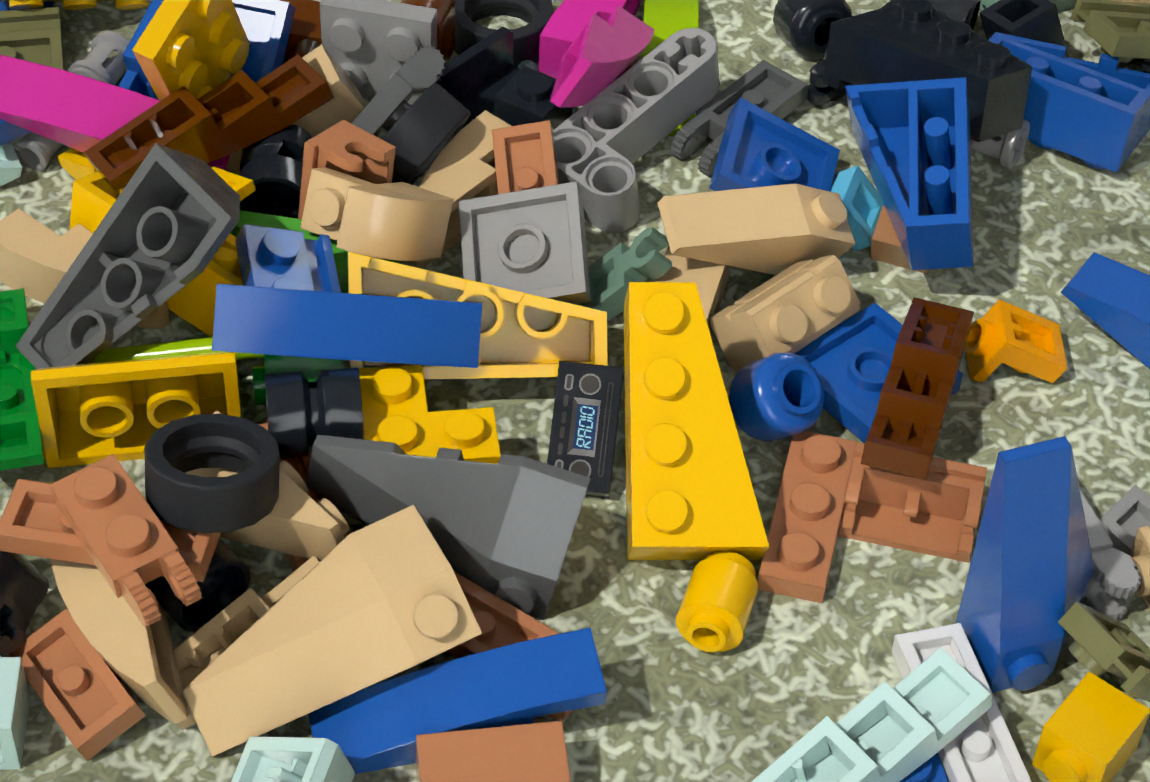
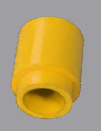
(718, 602)

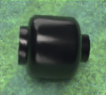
(806, 24)

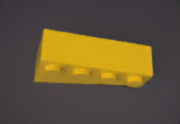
(518, 331)
(681, 441)

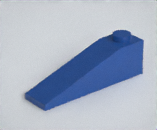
(1026, 565)

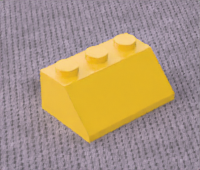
(119, 404)

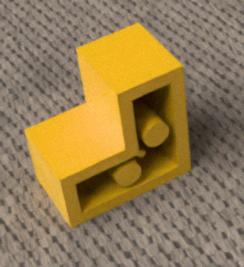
(398, 413)

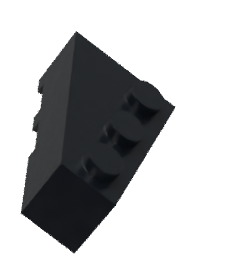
(923, 44)

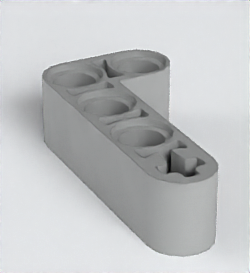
(629, 119)

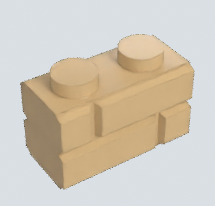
(785, 311)

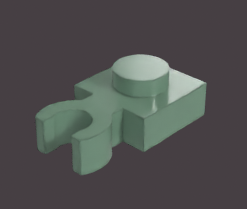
(621, 265)

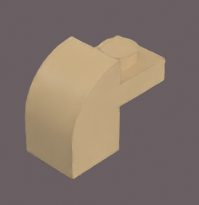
(376, 219)

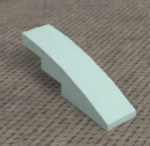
(889, 729)

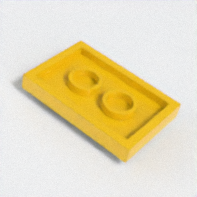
(192, 46)

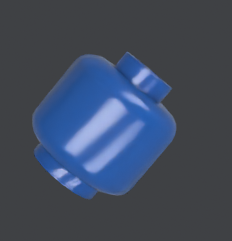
(776, 397)

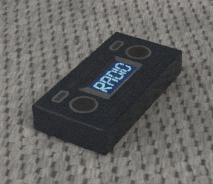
(586, 422)

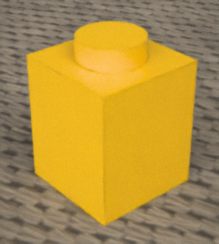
(1090, 733)

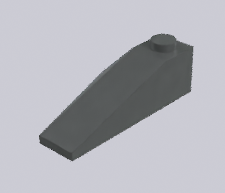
(137, 258)
(492, 521)

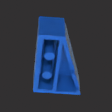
(1082, 104)
(921, 164)

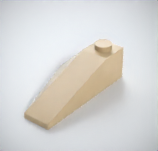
(350, 622)

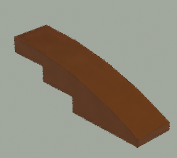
(214, 124)
(917, 389)

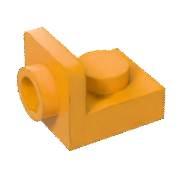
(1016, 339)

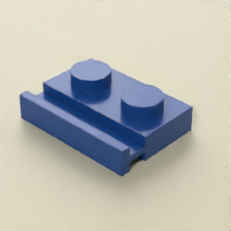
(286, 259)

